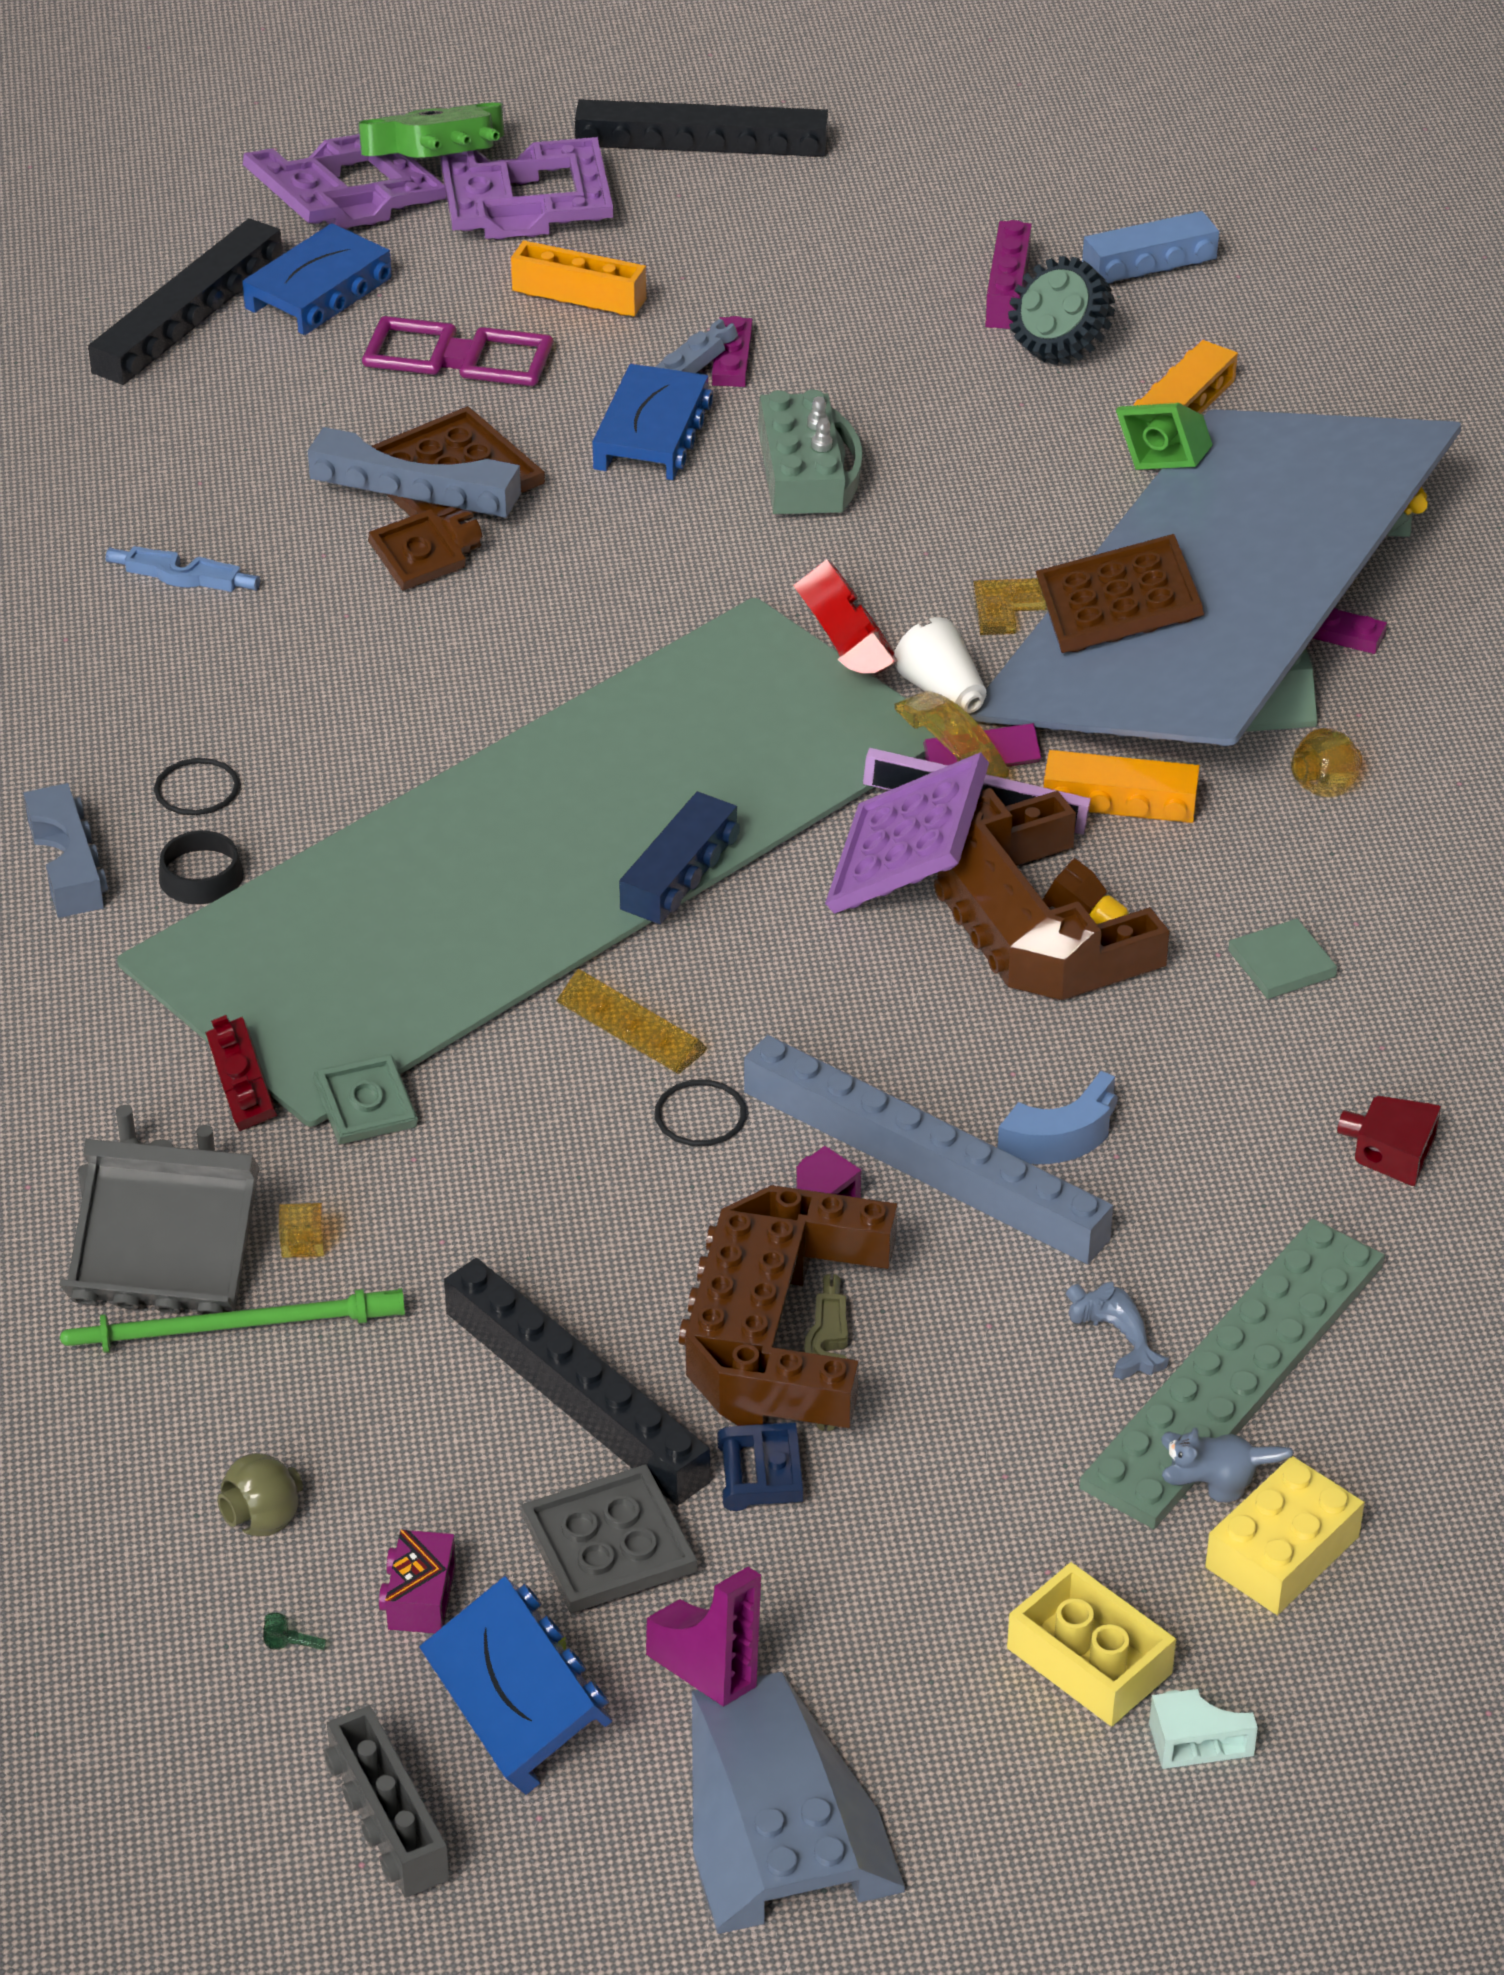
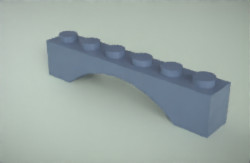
(474, 486)

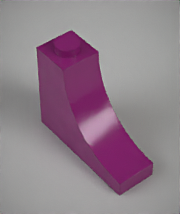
(714, 1645)

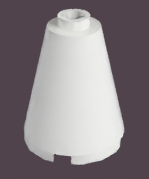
(940, 663)

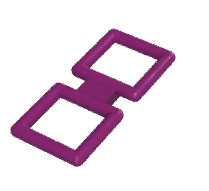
(458, 352)

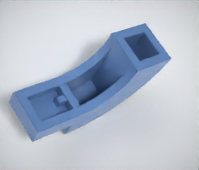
(1062, 1132)

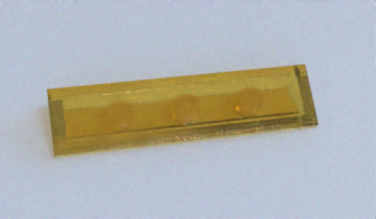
(630, 1022)

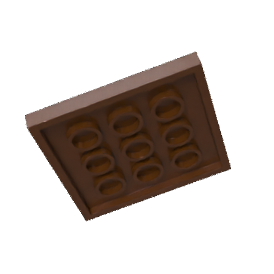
(456, 440)
(1119, 593)

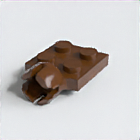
(425, 546)

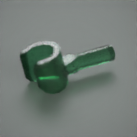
(277, 1634)

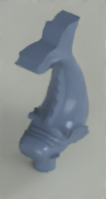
(1117, 1307)

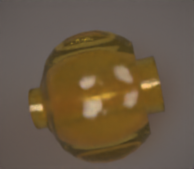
(1328, 758)

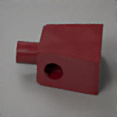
(1393, 1136)

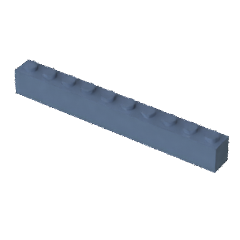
(929, 1149)

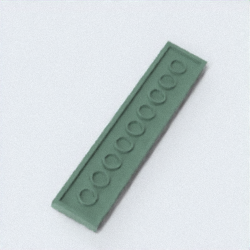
(1234, 1367)

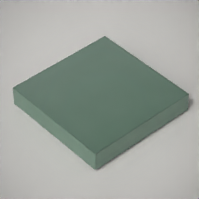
(1282, 958)
(365, 1099)

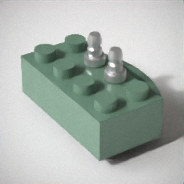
(806, 453)

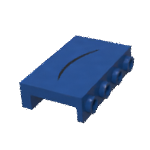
(319, 277)
(653, 418)
(514, 1679)

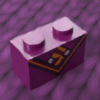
(419, 1581)

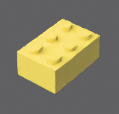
(1284, 1535)
(1091, 1643)

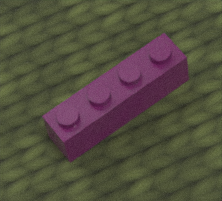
(1007, 270)

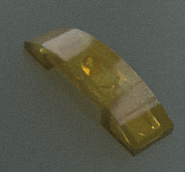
(952, 728)

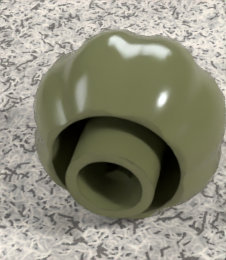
(261, 1491)

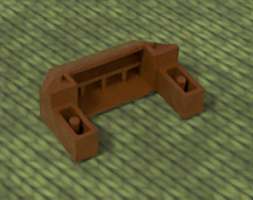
(1025, 942)
(741, 1296)

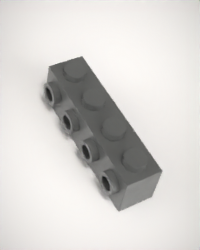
(387, 1802)

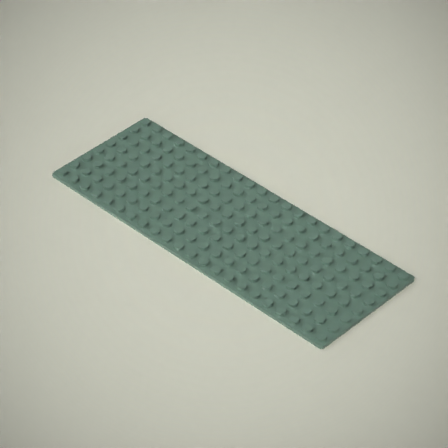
(517, 854)

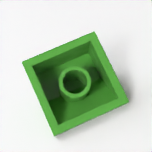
(1164, 435)

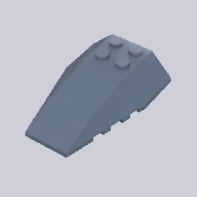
(778, 1808)

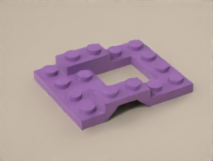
(318, 195)
(483, 198)

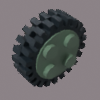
(1061, 310)

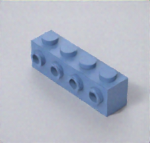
(1152, 247)

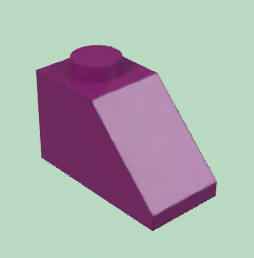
(828, 1173)

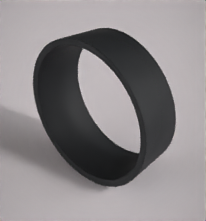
(199, 890)

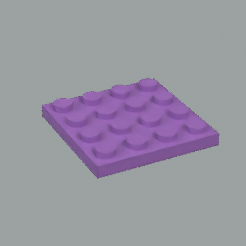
(908, 833)

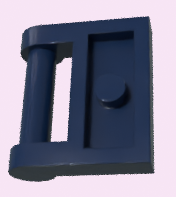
(775, 1465)

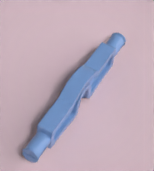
(166, 568)

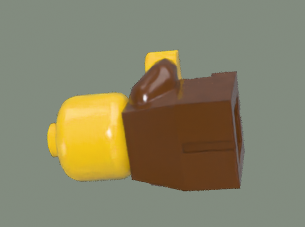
(1082, 885)

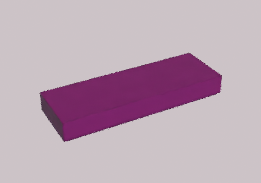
(1015, 744)

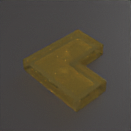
(1000, 599)

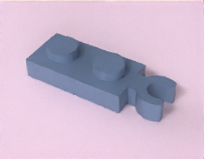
(700, 348)

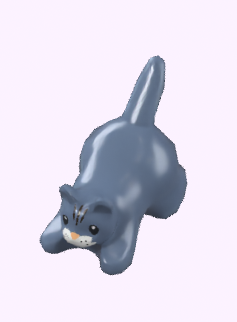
(1222, 1462)

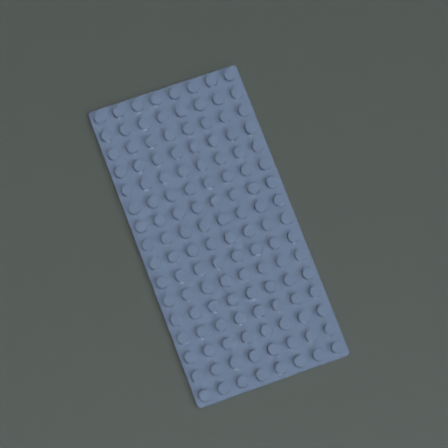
(1272, 541)

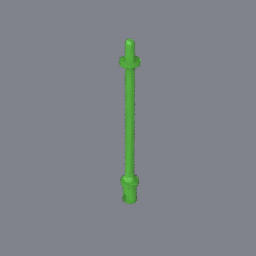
(356, 1306)

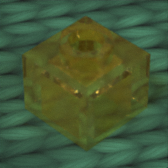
(301, 1230)

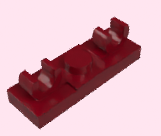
(240, 1072)

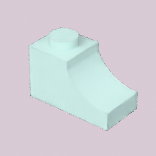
(1196, 1732)

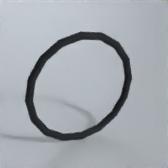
(200, 811)
(736, 1095)

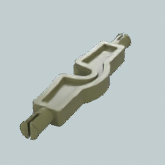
(830, 1324)

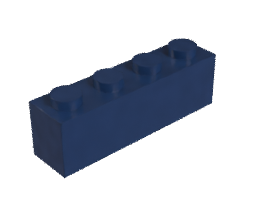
(678, 858)

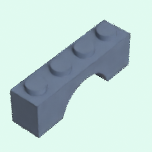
(73, 876)

